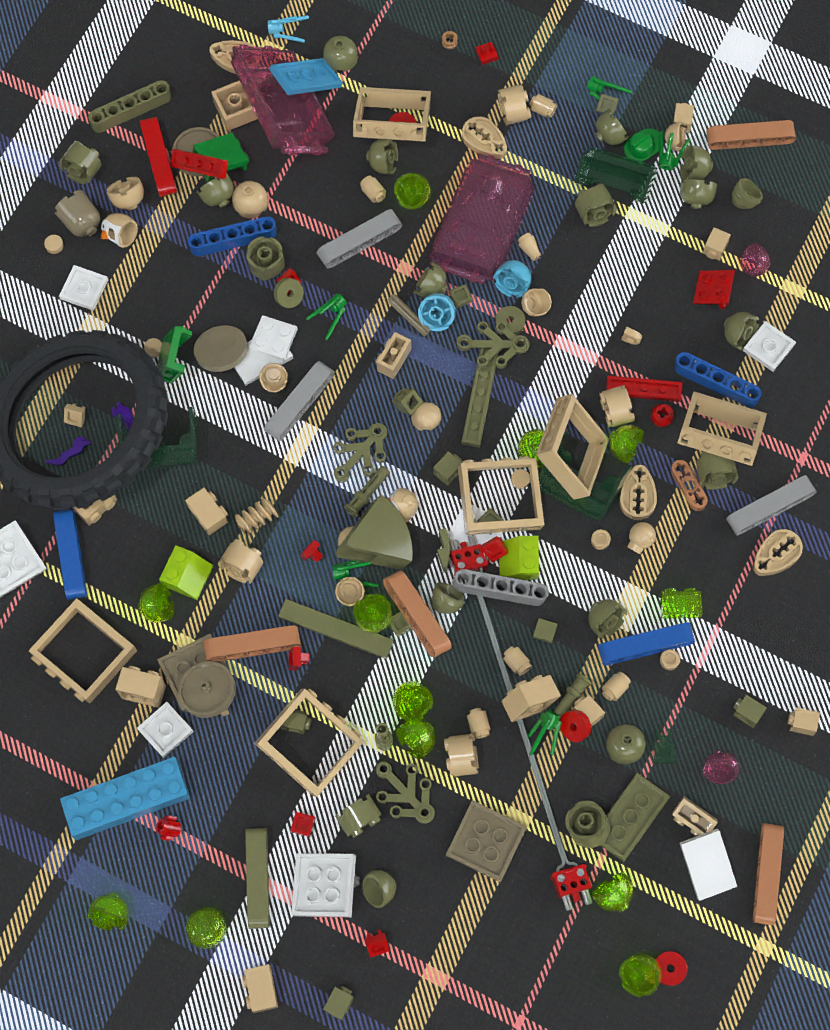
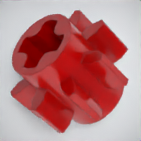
(168, 828)

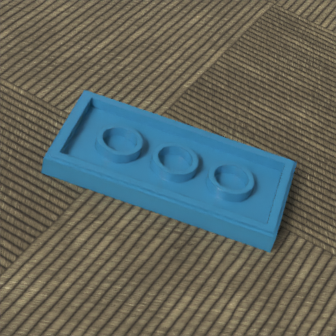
(305, 76)

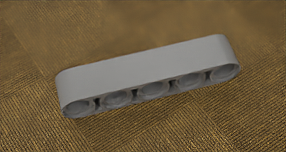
(359, 238)
(299, 401)
(771, 505)
(491, 591)

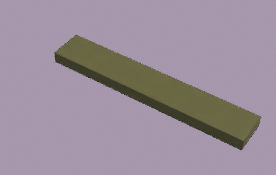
(479, 401)
(335, 629)

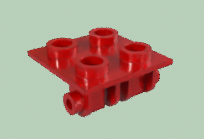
(714, 287)

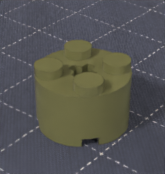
(80, 163)
(595, 205)
(265, 258)
(716, 471)
(358, 816)
(581, 831)

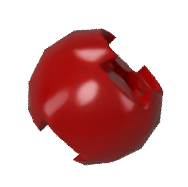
(668, 415)

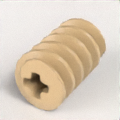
(255, 516)

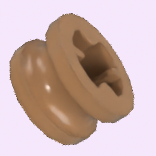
(449, 45)

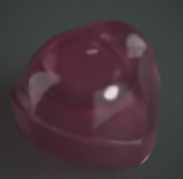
(755, 260)
(721, 768)

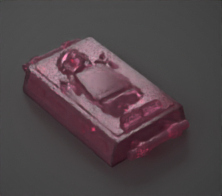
(289, 121)
(482, 219)

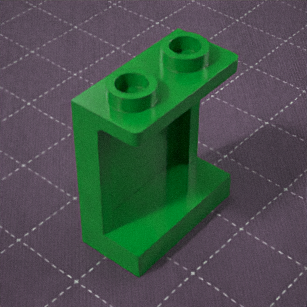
(226, 148)
(166, 363)

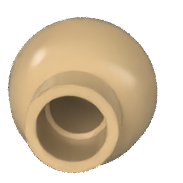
(641, 537)

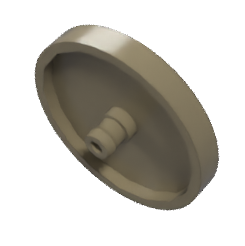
(190, 137)
(220, 348)
(206, 689)

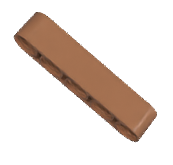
(751, 135)
(417, 614)
(251, 643)
(768, 874)

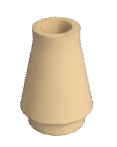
(529, 246)

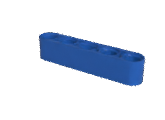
(223, 233)
(723, 387)
(70, 554)
(646, 644)

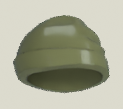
(746, 194)
(446, 598)
(379, 888)

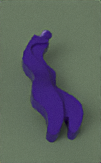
(125, 413)
(77, 448)

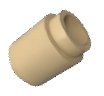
(543, 105)
(373, 189)
(517, 660)
(615, 686)
(478, 723)

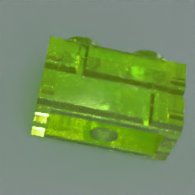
(681, 603)

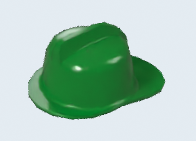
(643, 145)

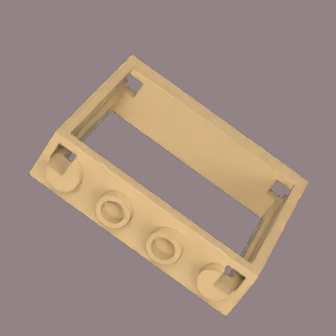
(391, 99)
(568, 408)
(728, 413)
(500, 526)
(109, 673)
(287, 766)

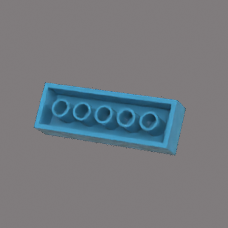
(125, 798)

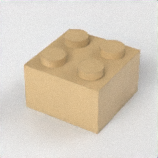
(233, 105)
(141, 686)
(530, 697)

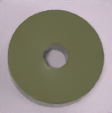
(283, 287)
(513, 313)

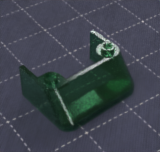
(616, 172)
(174, 455)
(601, 495)

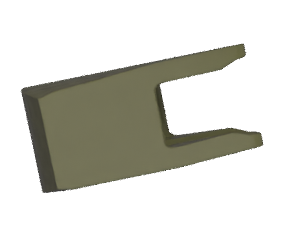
(379, 537)

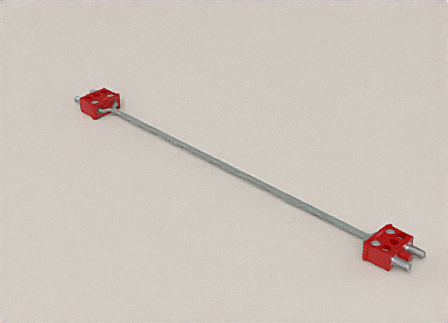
(560, 878)

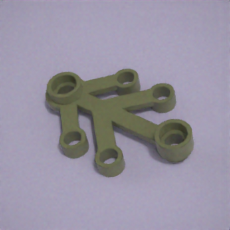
(496, 344)
(361, 449)
(406, 795)

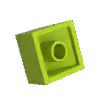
(522, 558)
(186, 573)

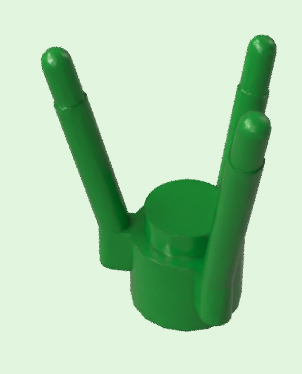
(597, 85)
(668, 160)
(335, 304)
(342, 571)
(549, 720)

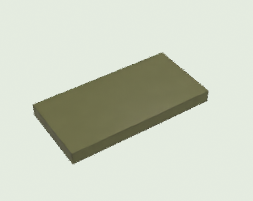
(633, 815)

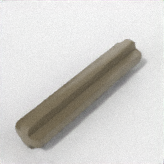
(408, 314)

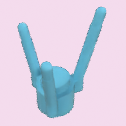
(276, 27)

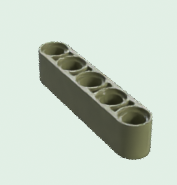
(122, 108)
(257, 878)

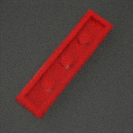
(199, 163)
(647, 388)

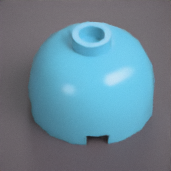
(513, 278)
(437, 311)

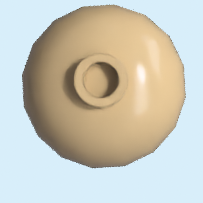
(126, 194)
(250, 199)

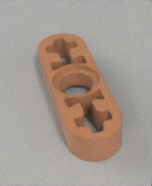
(690, 499)

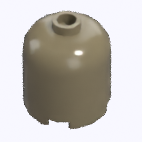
(78, 214)

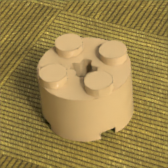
(513, 104)
(616, 406)
(241, 562)
(462, 755)

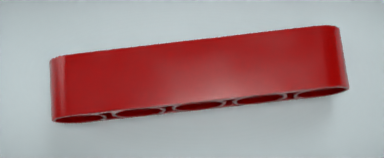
(158, 156)

